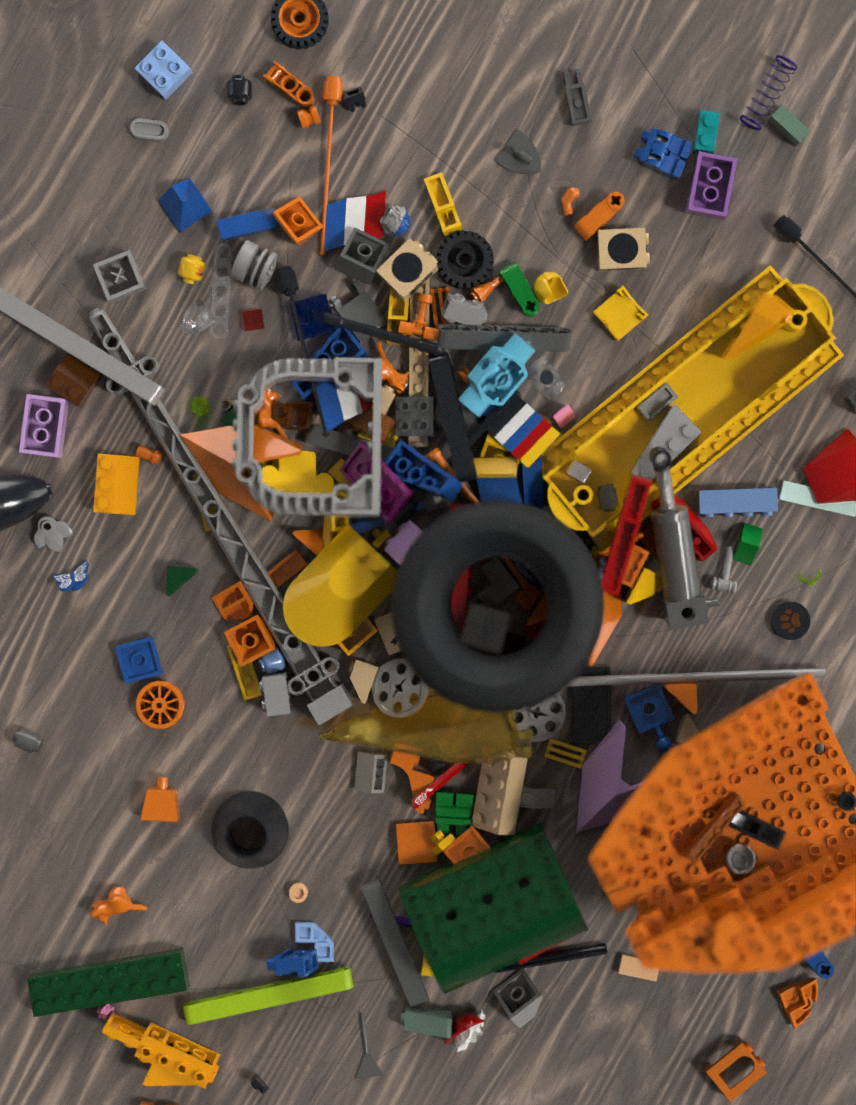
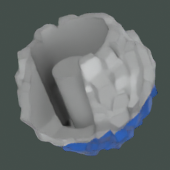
(395, 220)

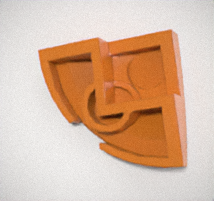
(797, 1000)

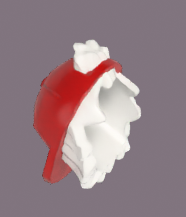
(466, 1029)

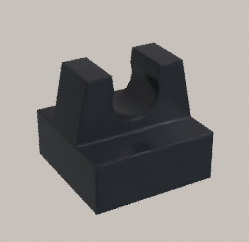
(353, 96)

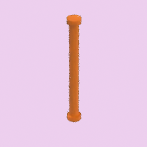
(436, 454)

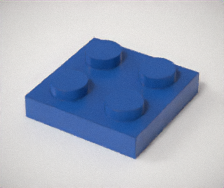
(139, 659)

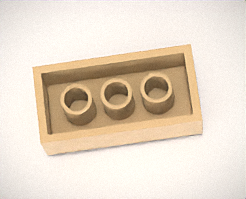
(499, 795)

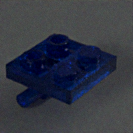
(311, 316)

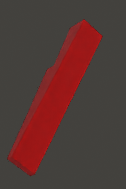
(625, 534)

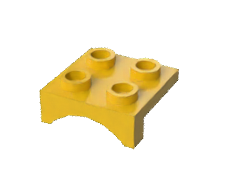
(620, 313)

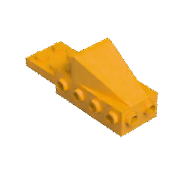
(169, 1064)

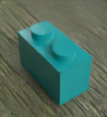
(706, 132)

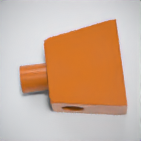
(161, 803)

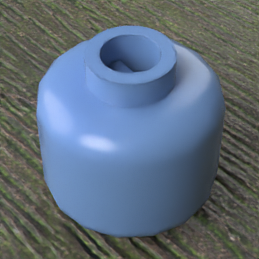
(272, 662)

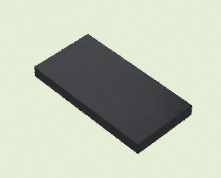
(591, 709)

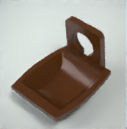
(296, 416)

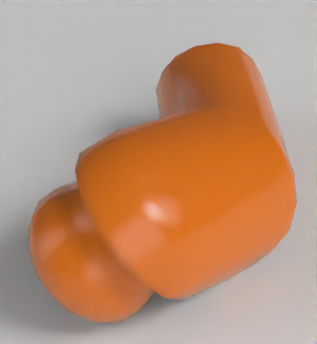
(568, 198)

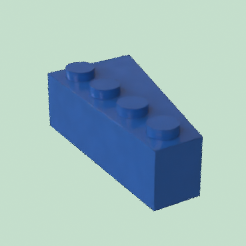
(339, 345)
(421, 473)

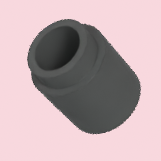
(607, 498)
(27, 741)

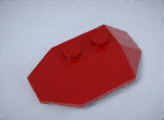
(702, 539)

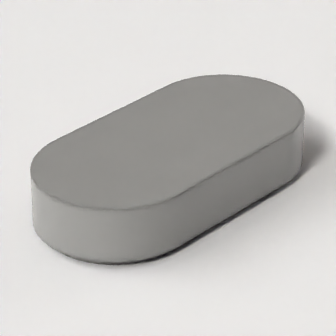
(149, 129)

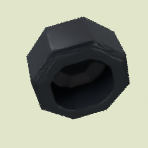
(846, 801)

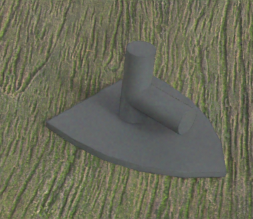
(519, 155)

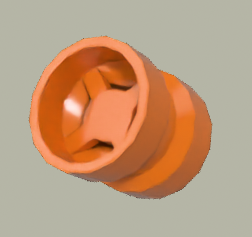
(309, 116)

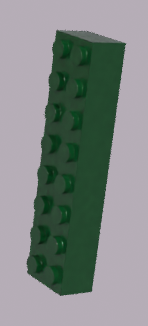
(108, 982)

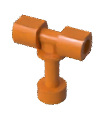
(418, 326)

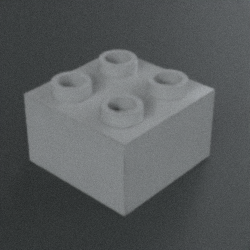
(120, 276)
(276, 694)

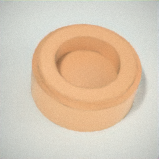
(298, 892)

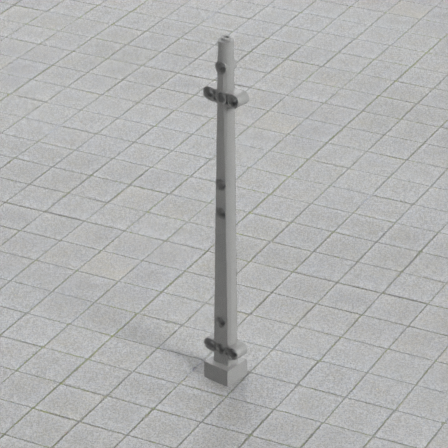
(325, 695)

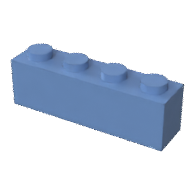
(737, 501)

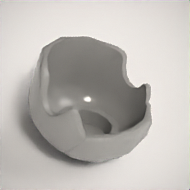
(740, 859)

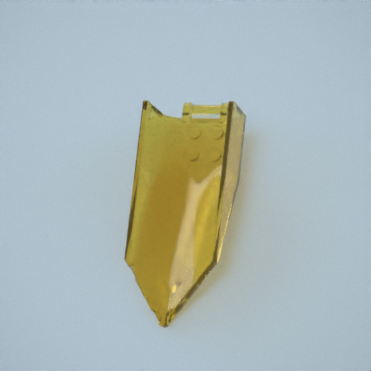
(438, 732)

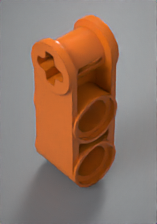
(279, 77)
(599, 215)

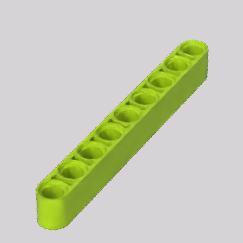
(268, 995)

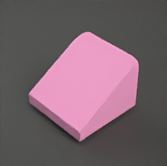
(563, 416)

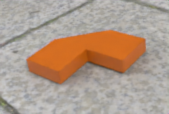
(725, 930)

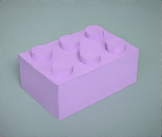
(44, 426)

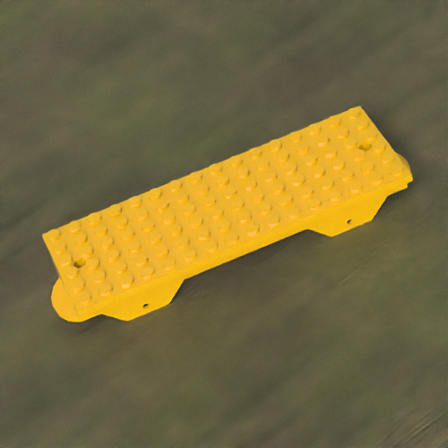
(716, 393)

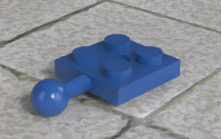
(660, 715)

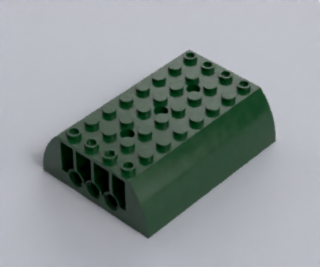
(498, 933)

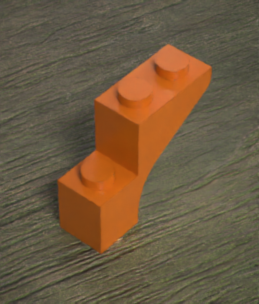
(418, 779)

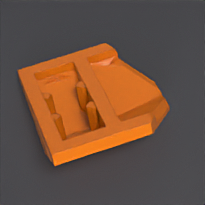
(234, 602)

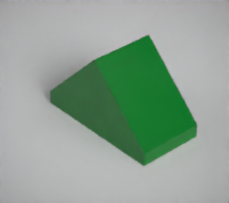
(747, 544)

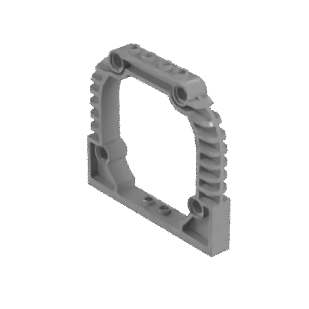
(365, 380)

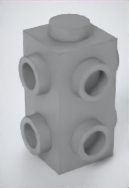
(463, 311)

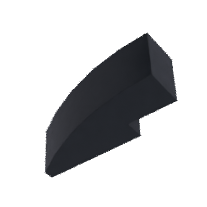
(758, 829)

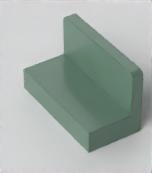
(788, 125)

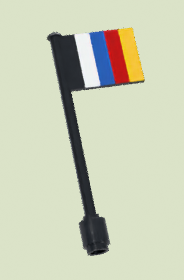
(513, 426)

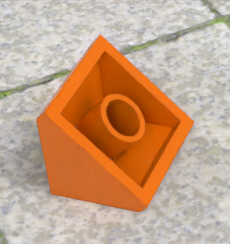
(298, 221)
(685, 693)

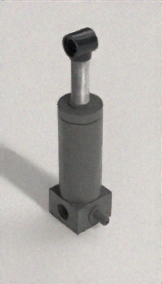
(681, 596)

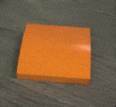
(415, 843)

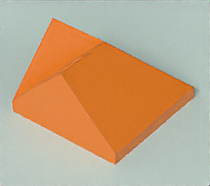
(250, 640)

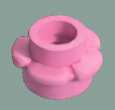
(105, 1011)

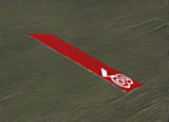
(437, 784)

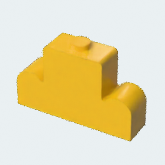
(297, 475)

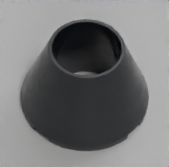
(264, 810)

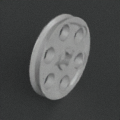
(393, 692)
(539, 722)

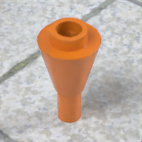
(483, 290)

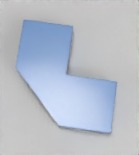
(311, 933)

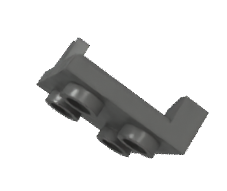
(415, 416)

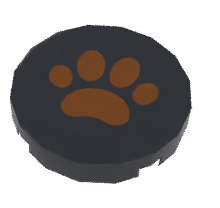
(790, 620)

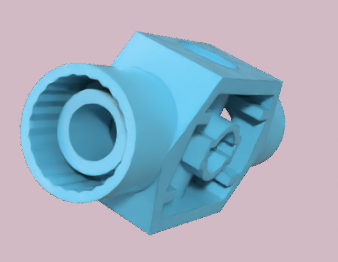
(497, 375)

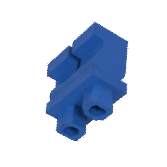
(299, 961)

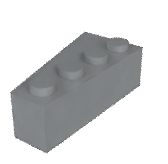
(673, 434)

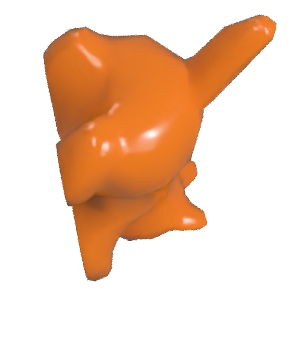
(393, 379)
(263, 416)
(117, 903)

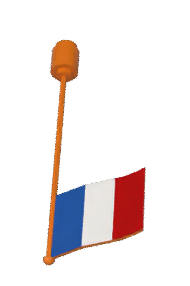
(357, 212)

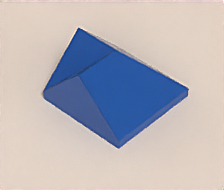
(184, 204)

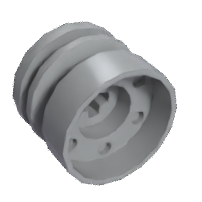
(254, 265)

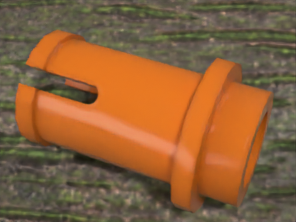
(149, 454)

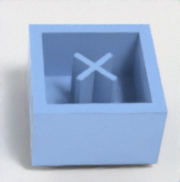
(163, 70)

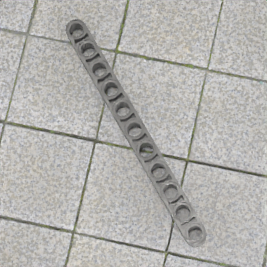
(80, 348)

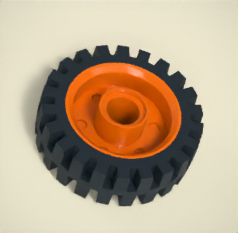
(299, 34)

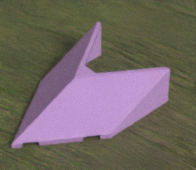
(601, 784)

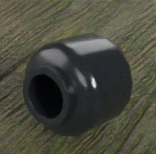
(239, 90)

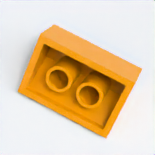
(116, 484)

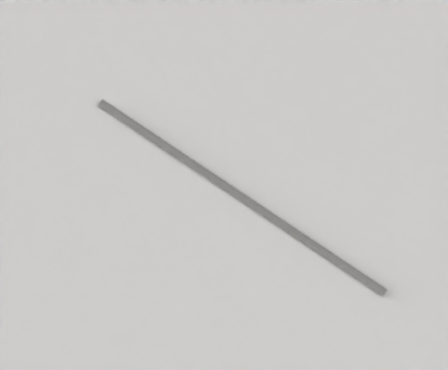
(694, 677)

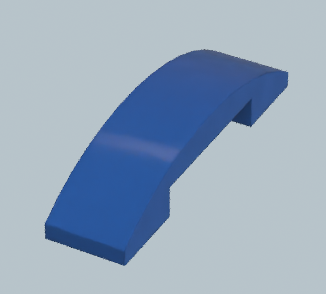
(533, 485)

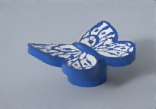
(75, 580)

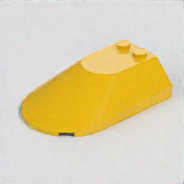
(337, 590)

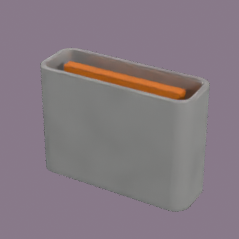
(578, 471)

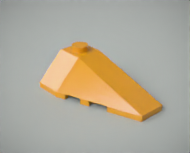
(766, 317)

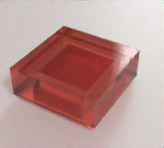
(253, 320)

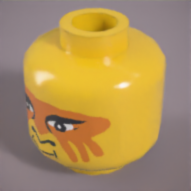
(191, 268)

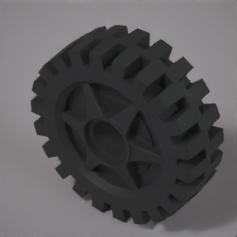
(467, 244)

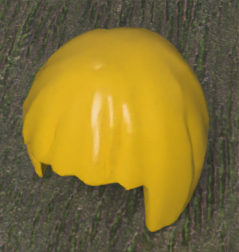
(549, 287)

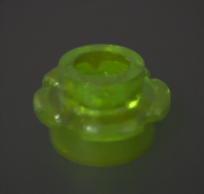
(201, 400)

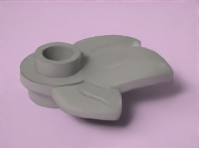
(53, 536)

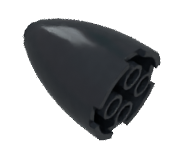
(21, 498)

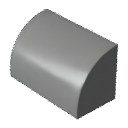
(371, 772)

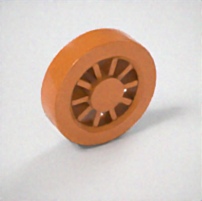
(160, 704)

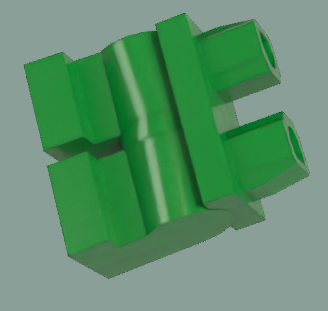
(451, 813)

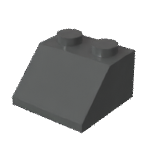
(362, 256)

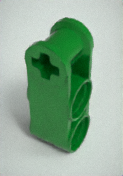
(519, 288)

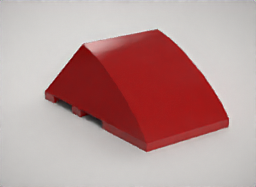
(834, 471)

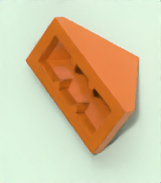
(311, 538)

